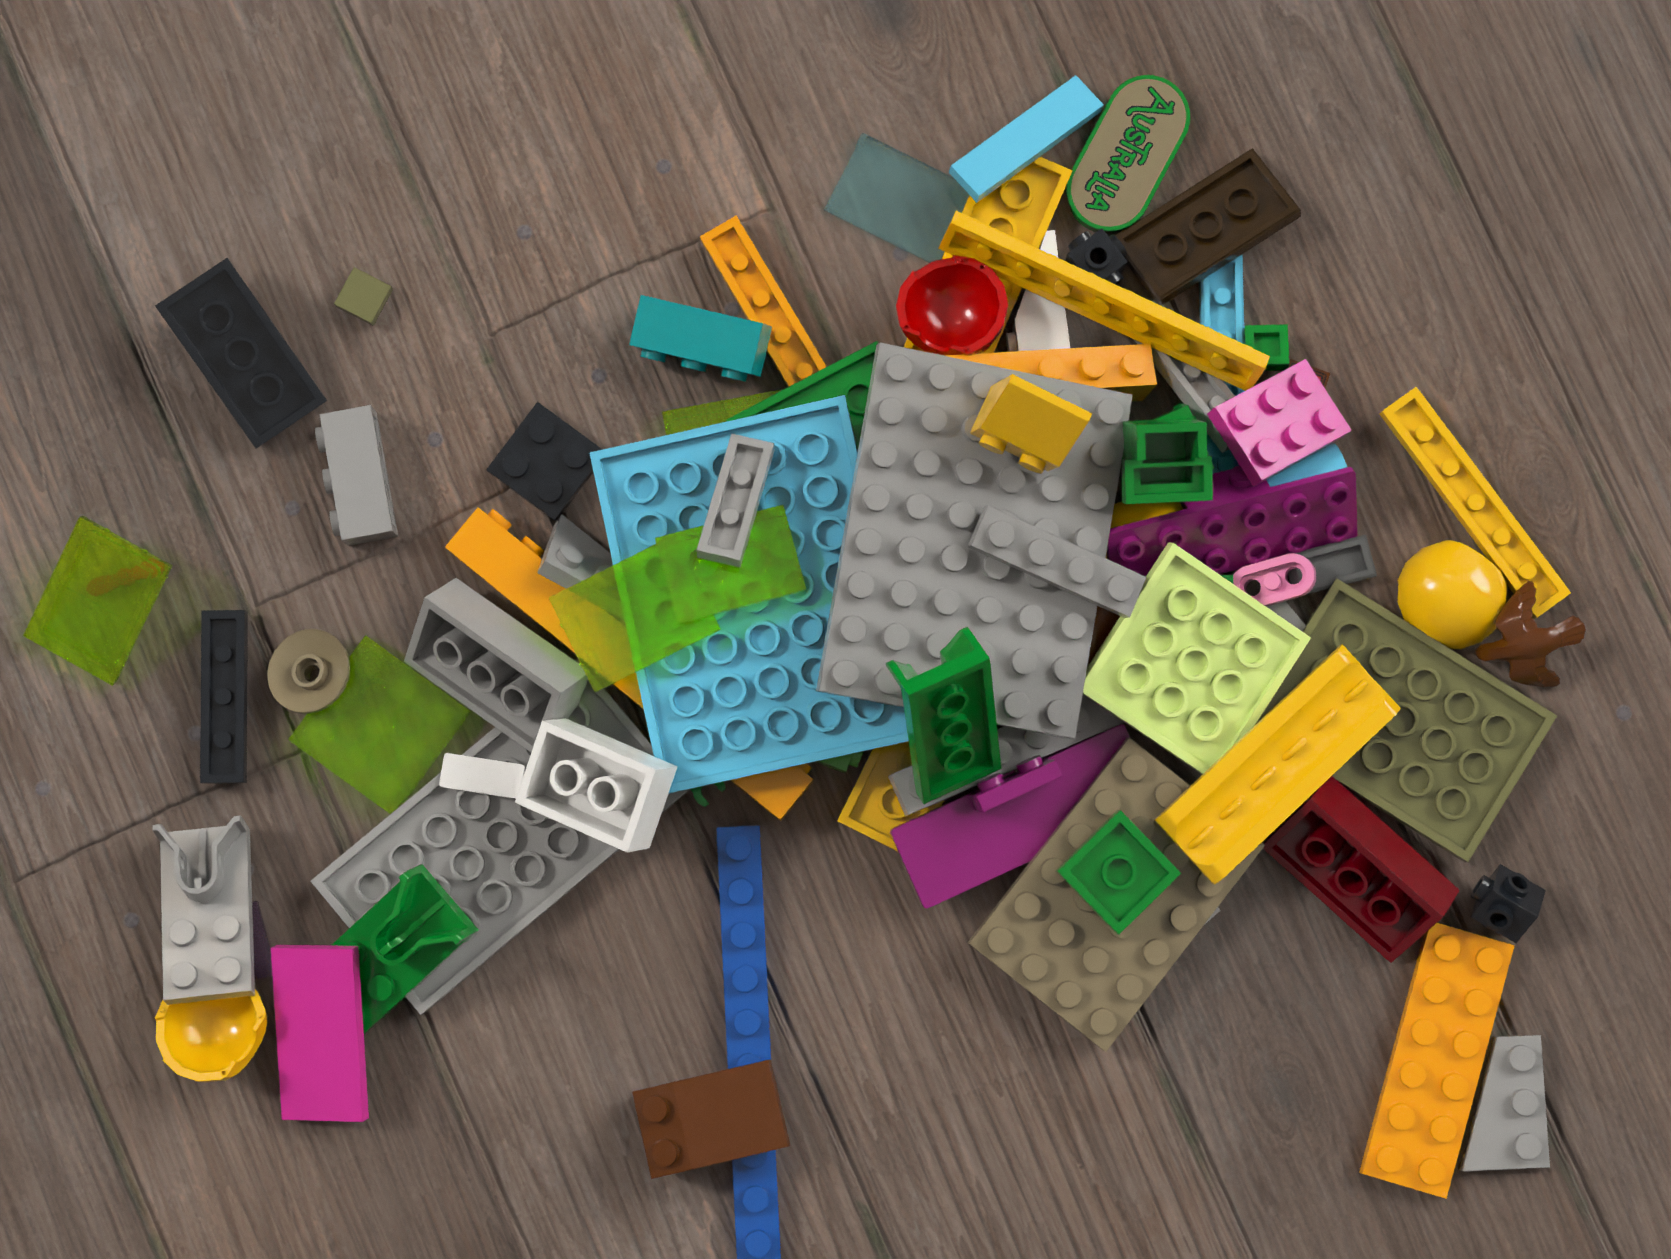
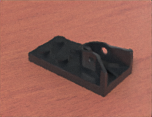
(241, 352)

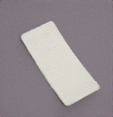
(481, 775)

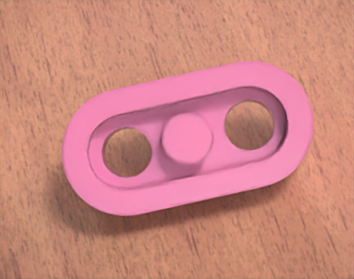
(1273, 578)

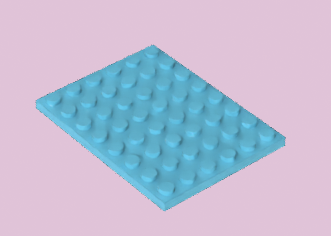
(749, 691)

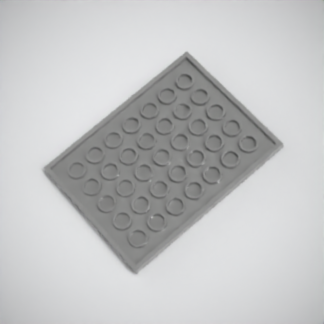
(905, 551)

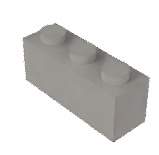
(356, 475)

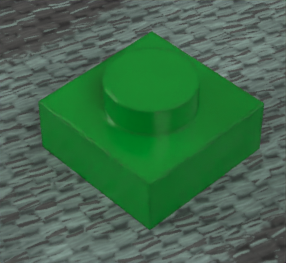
(1271, 341)

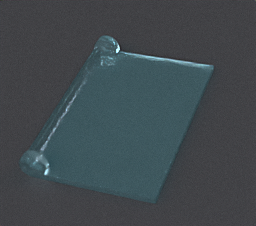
(897, 198)

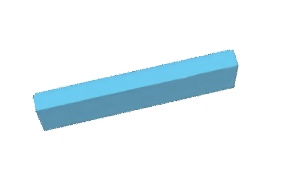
(1026, 138)

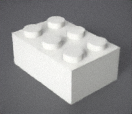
(596, 784)

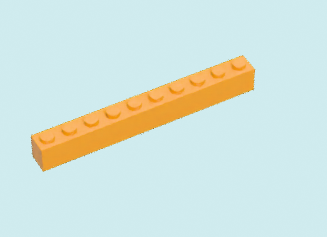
(512, 570)

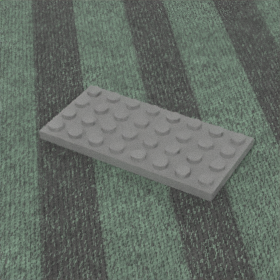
(482, 849)

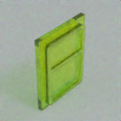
(97, 600)
(625, 620)

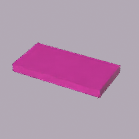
(320, 1033)

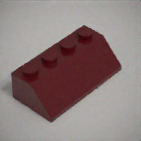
(1361, 869)

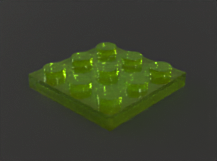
(381, 727)

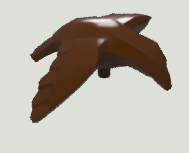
(1525, 643)

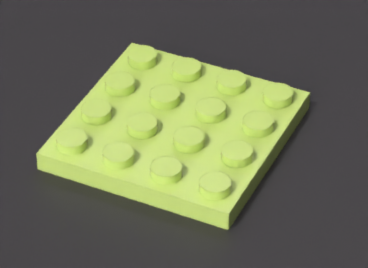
(1193, 660)

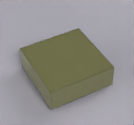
(363, 296)

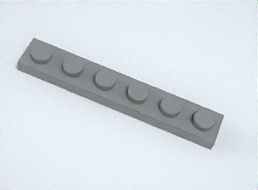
(1014, 748)

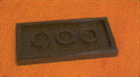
(1207, 227)

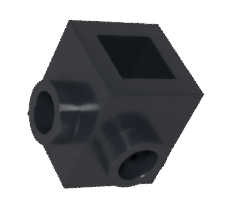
(1109, 250)
(1507, 903)

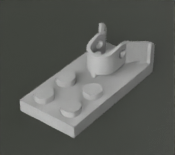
(206, 913)

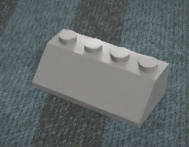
(493, 663)

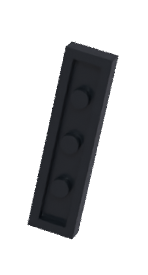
(223, 696)

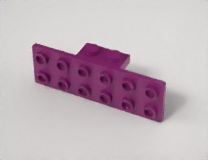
(1245, 522)
(1000, 821)

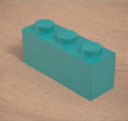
(700, 338)

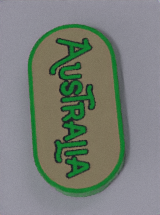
(1128, 153)

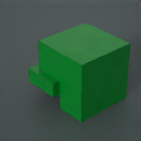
(1166, 461)

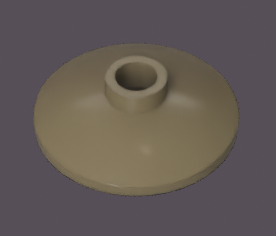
(296, 659)

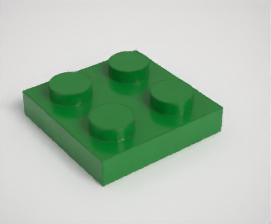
(1118, 872)

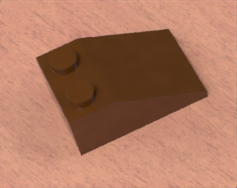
(711, 1119)

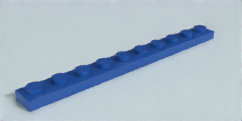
(747, 1025)

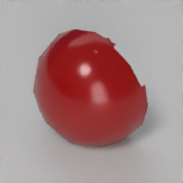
(952, 306)

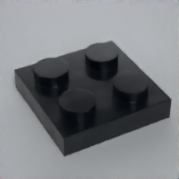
(545, 462)

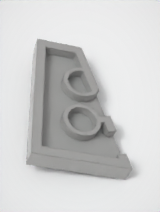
(572, 555)
(1511, 1110)

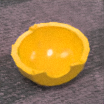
(1451, 594)
(211, 1036)

